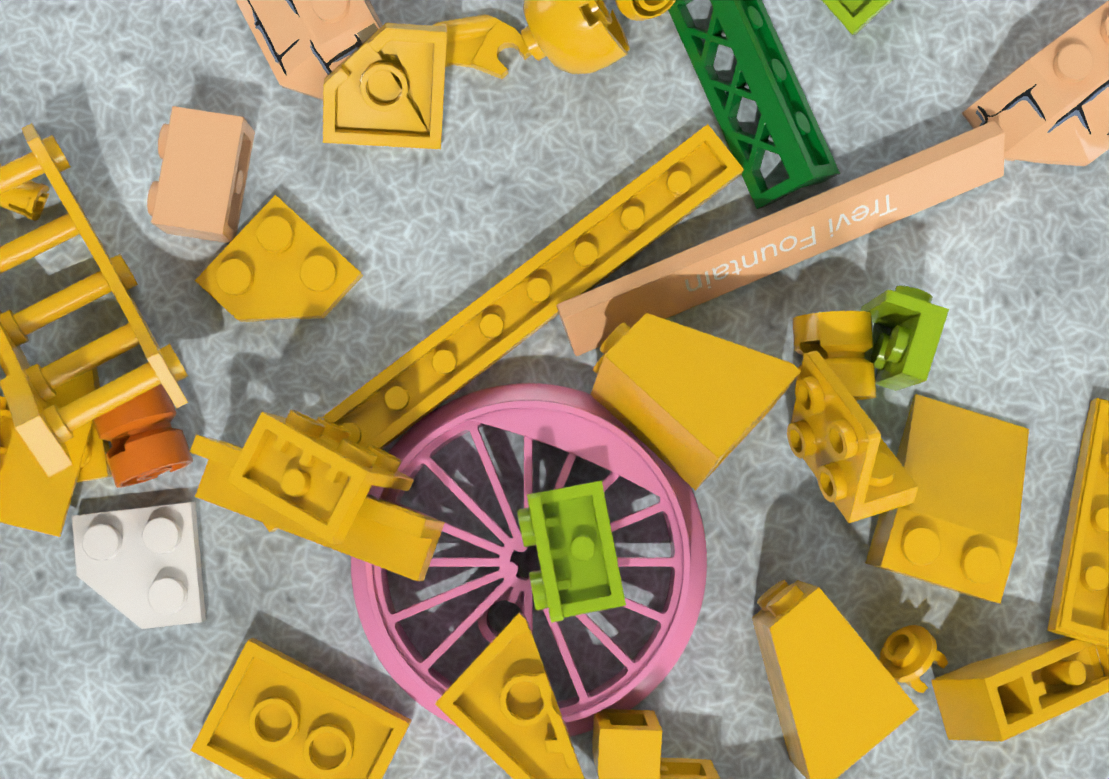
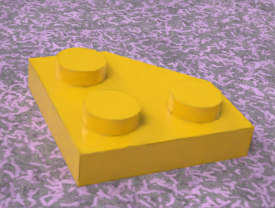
(389, 90)
(278, 270)

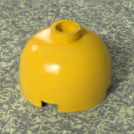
(574, 34)

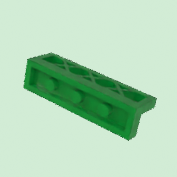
(771, 85)

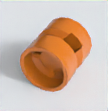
(143, 438)

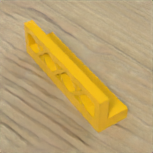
(379, 534)

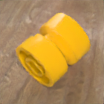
(842, 342)

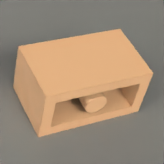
(201, 174)

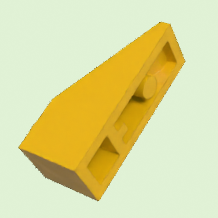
(1020, 689)

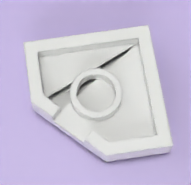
(143, 562)

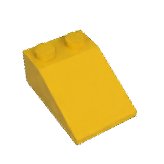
(966, 503)

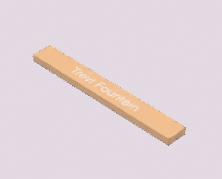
(786, 236)

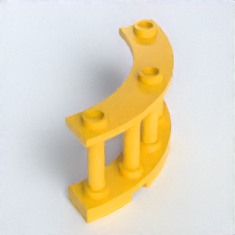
(29, 387)

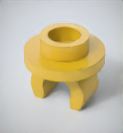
(910, 654)

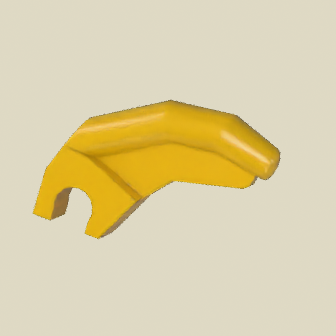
(478, 41)

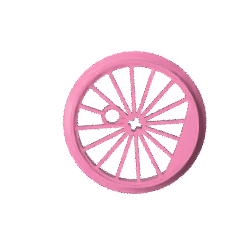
(584, 430)

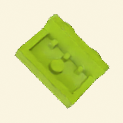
(573, 551)

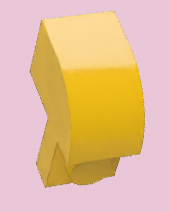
(629, 747)

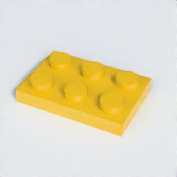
(296, 723)

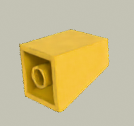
(687, 391)
(824, 681)

